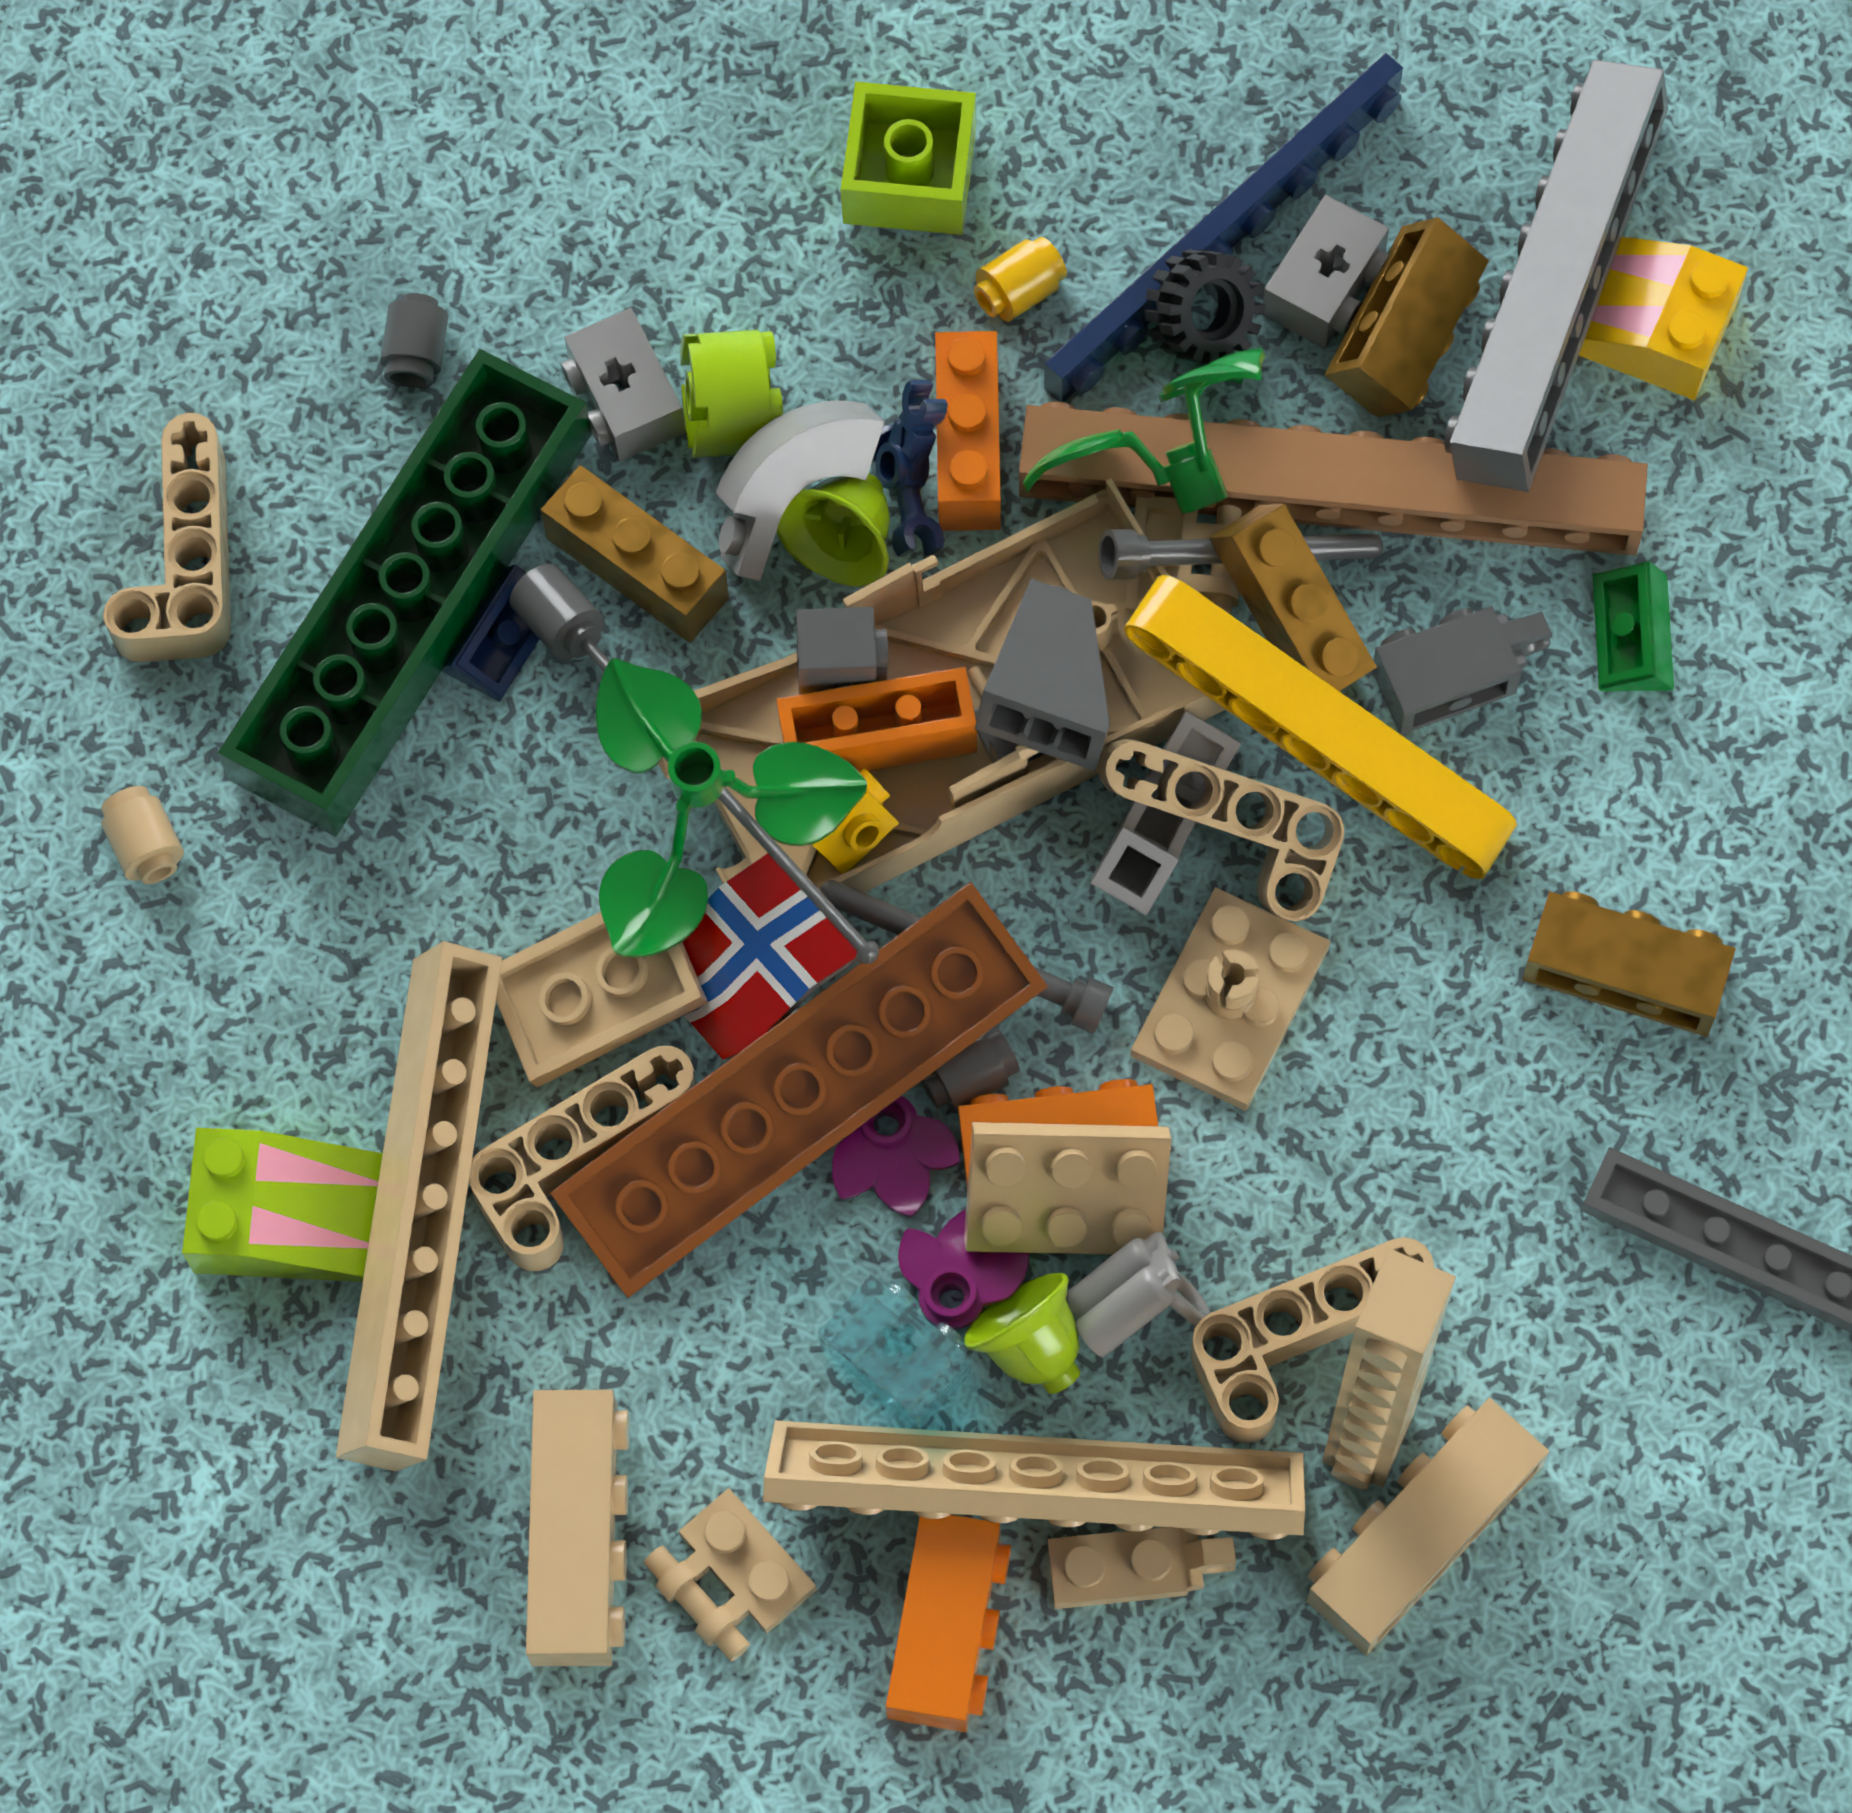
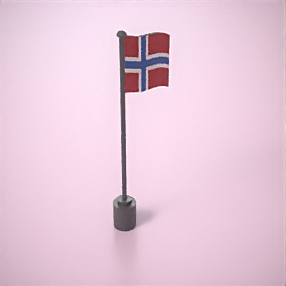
(766, 929)

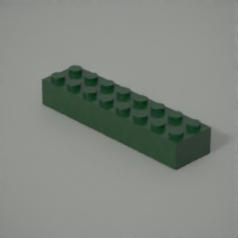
(406, 592)

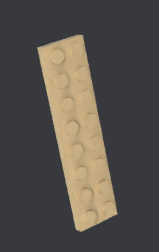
(1036, 1479)

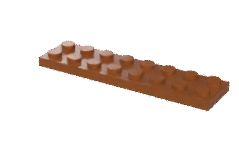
(798, 1090)

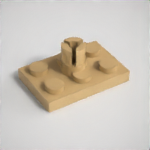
(1230, 998)

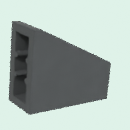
(1049, 679)

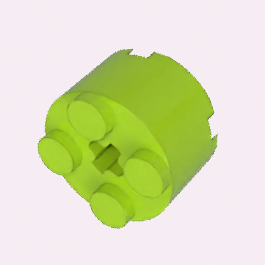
(727, 389)

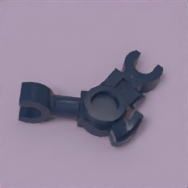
(904, 466)

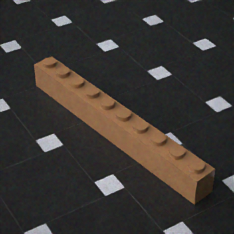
(1351, 480)

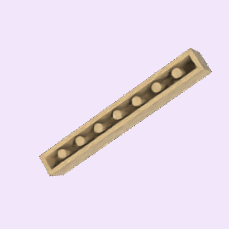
(419, 1208)
(1386, 1369)

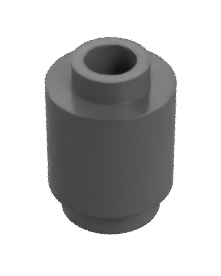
(413, 340)
(972, 1072)

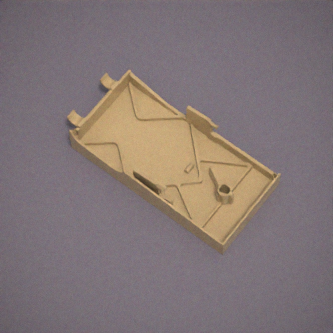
(950, 624)

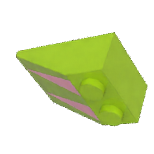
(279, 1206)

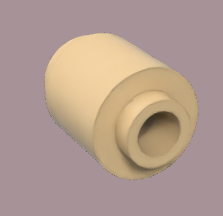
(141, 835)

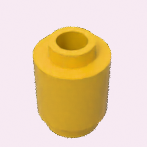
(1019, 278)

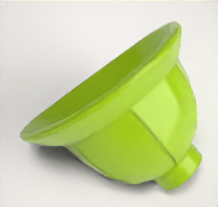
(839, 529)
(1031, 1334)

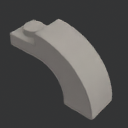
(782, 461)
(1151, 839)

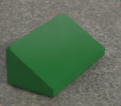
(1633, 629)

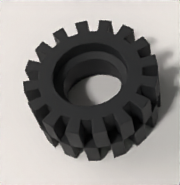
(1175, 301)

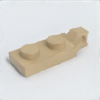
(1133, 1565)

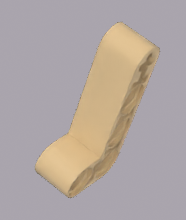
(185, 538)
(1218, 811)
(574, 1121)
(1261, 1348)

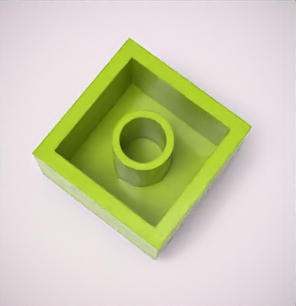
(908, 158)

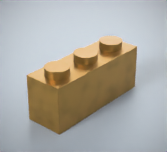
(1407, 318)
(635, 553)
(1291, 595)
(1629, 962)

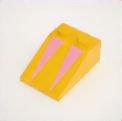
(1663, 313)

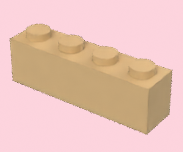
(1426, 1525)
(574, 1528)

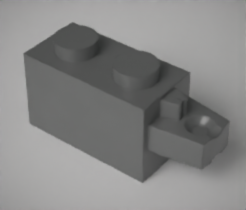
(1455, 665)

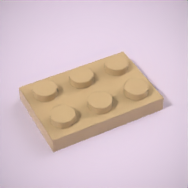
(581, 999)
(1065, 1187)

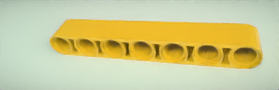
(1320, 726)

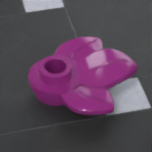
(894, 1163)
(945, 1265)

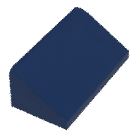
(494, 642)

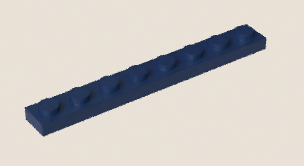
(1242, 213)

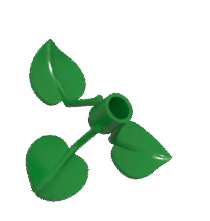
(1192, 465)
(657, 715)

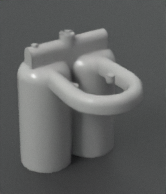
(1131, 1292)

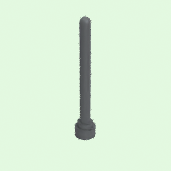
(1127, 554)
(1079, 1000)

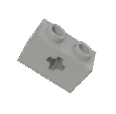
(1335, 241)
(620, 353)

